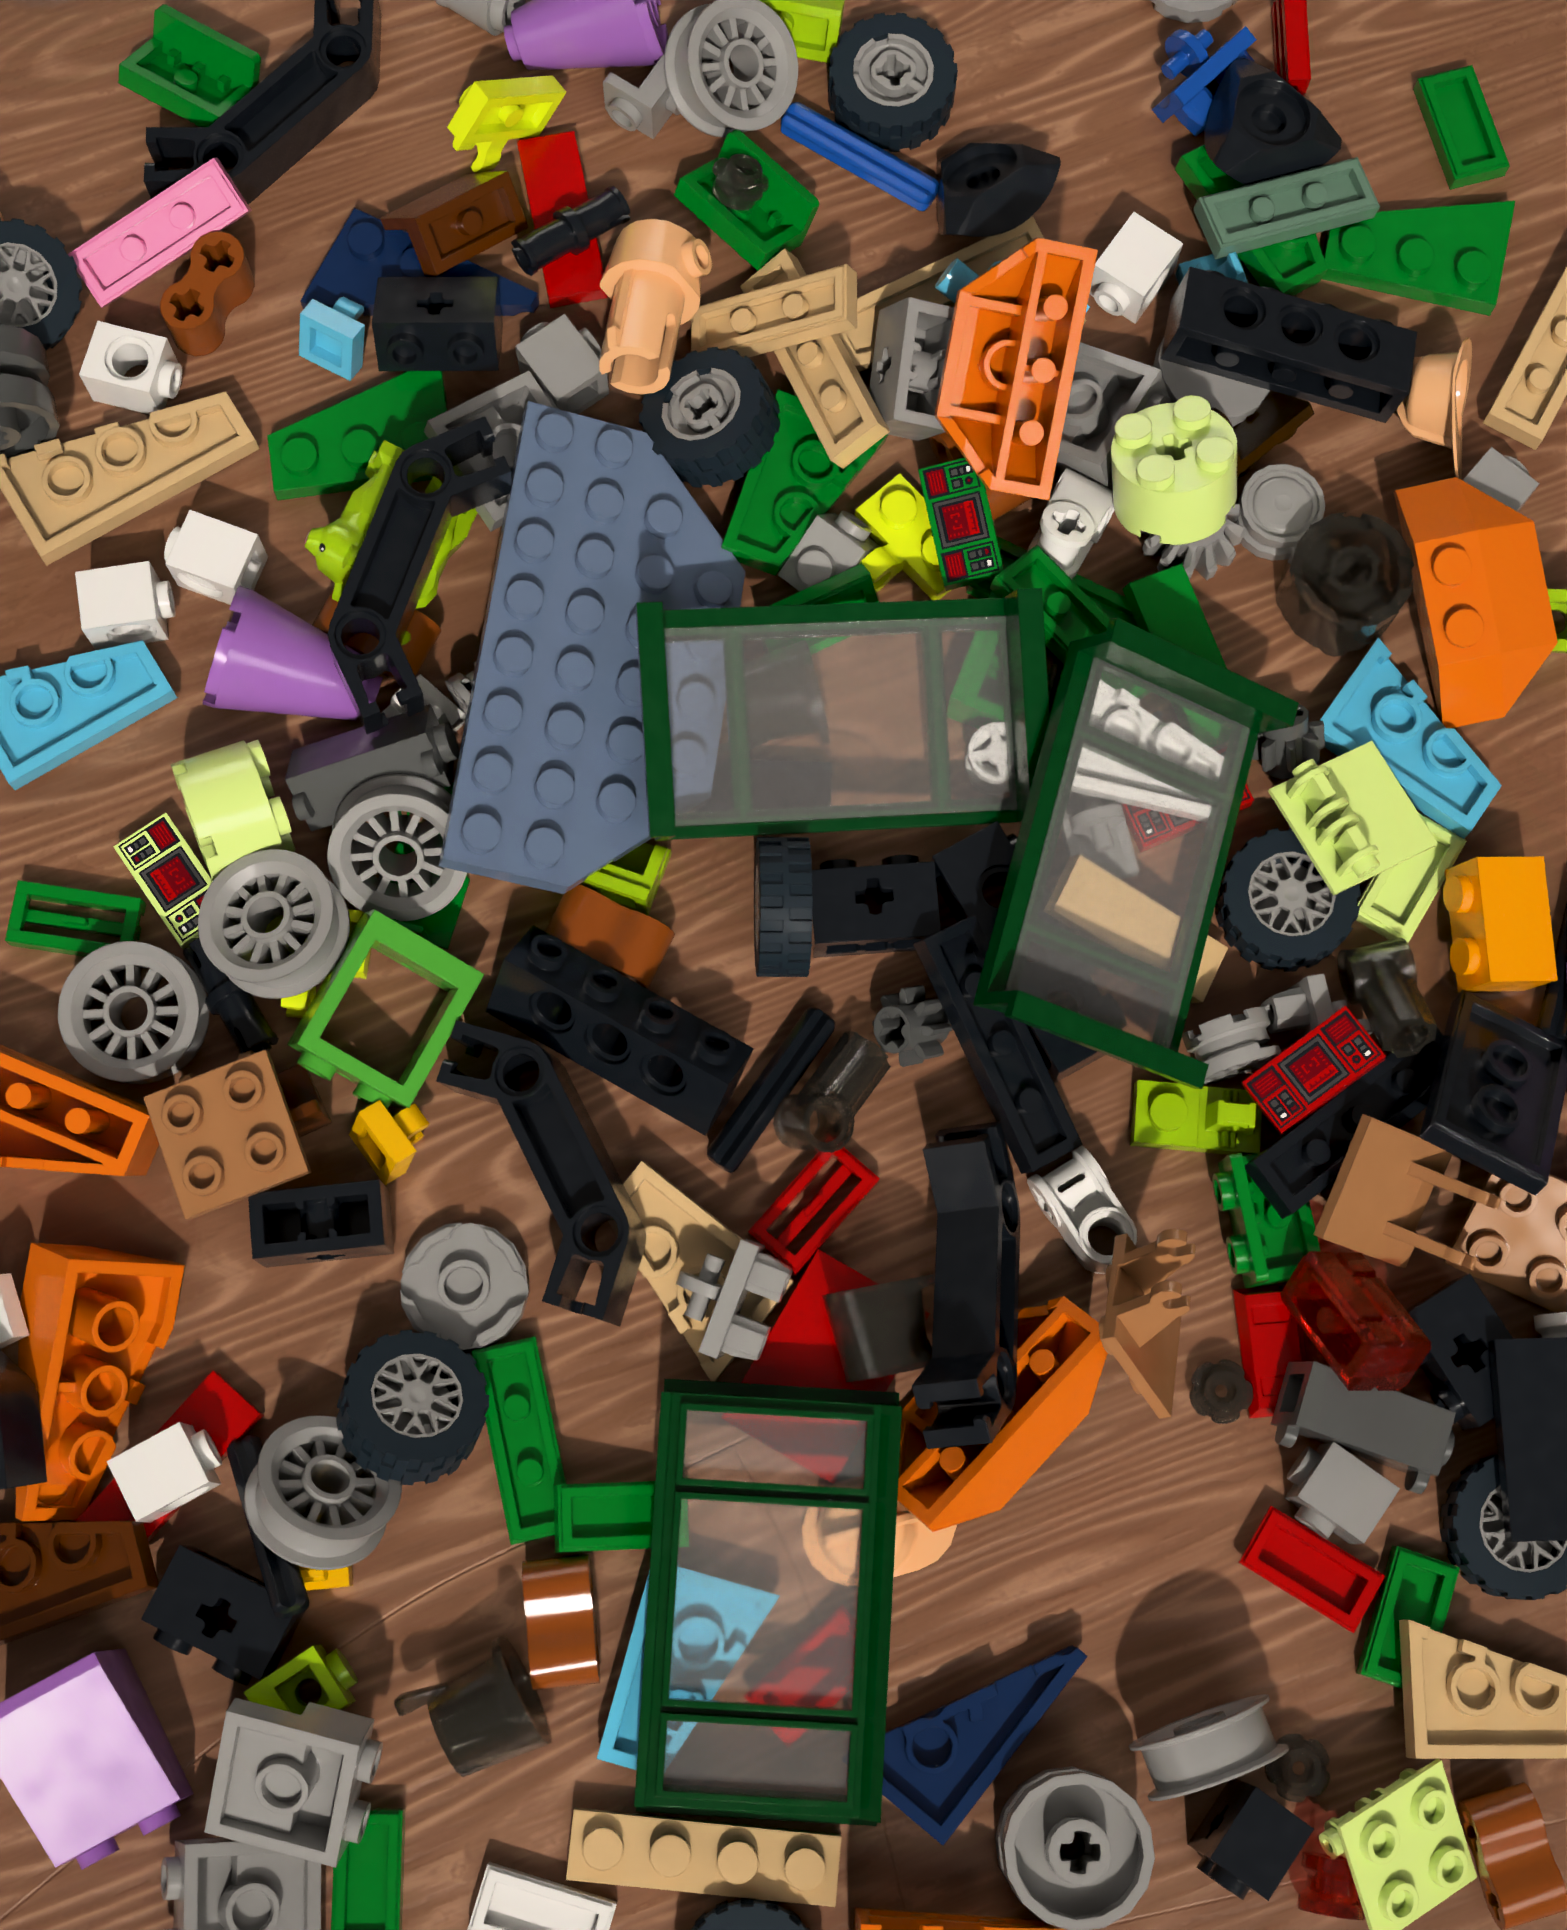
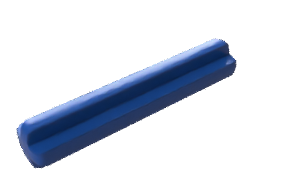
(859, 156)

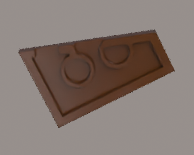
(68, 1571)

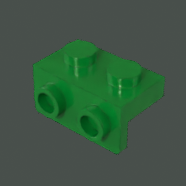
(190, 68)
(767, 228)
(1262, 1242)

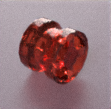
(1329, 1887)

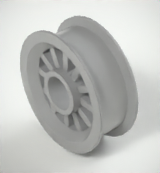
(700, 71)
(357, 880)
(246, 901)
(102, 966)
(314, 1499)
(1209, 1748)

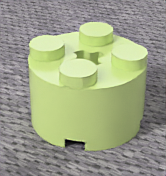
(1174, 470)
(229, 804)

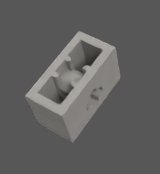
(910, 366)

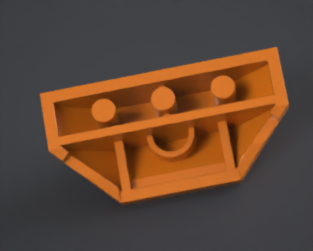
(1015, 364)
(1476, 597)
(1056, 1384)

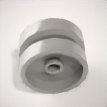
(1106, 1874)

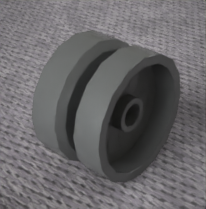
(26, 402)

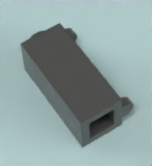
(331, 768)
(1370, 1424)

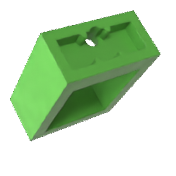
(415, 954)

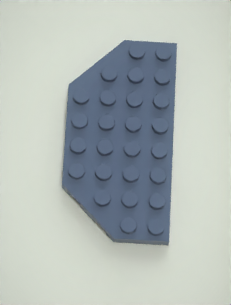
(554, 707)

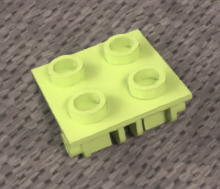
(1352, 817)
(1403, 1847)

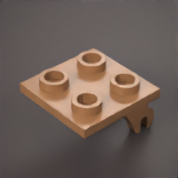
(226, 1134)
(1385, 1194)
(1521, 1242)
(1146, 1313)

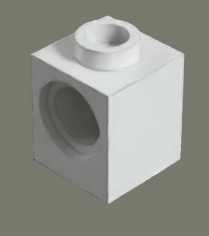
(1134, 268)
(117, 350)
(214, 557)
(124, 604)
(166, 1471)

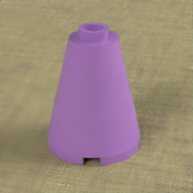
(586, 34)
(277, 664)

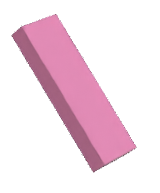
(159, 232)

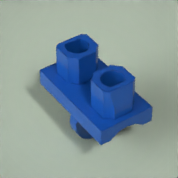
(1188, 56)

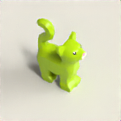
(340, 541)

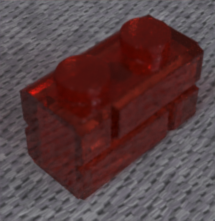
(1355, 1321)

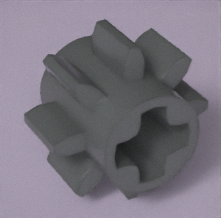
(1291, 746)
(911, 1026)

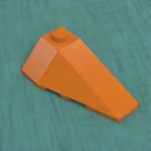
(89, 1341)

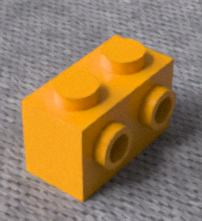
(1500, 924)

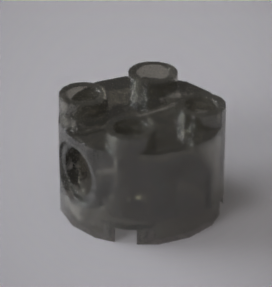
(1345, 582)

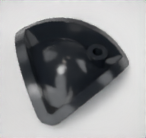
(1265, 126)
(992, 187)

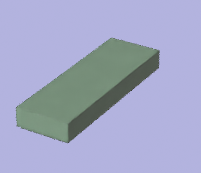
(1286, 207)

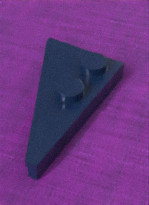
(369, 252)
(953, 1753)

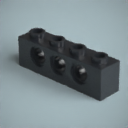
(1289, 345)
(961, 878)
(618, 1029)

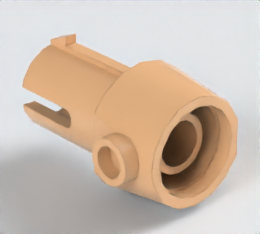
(652, 291)

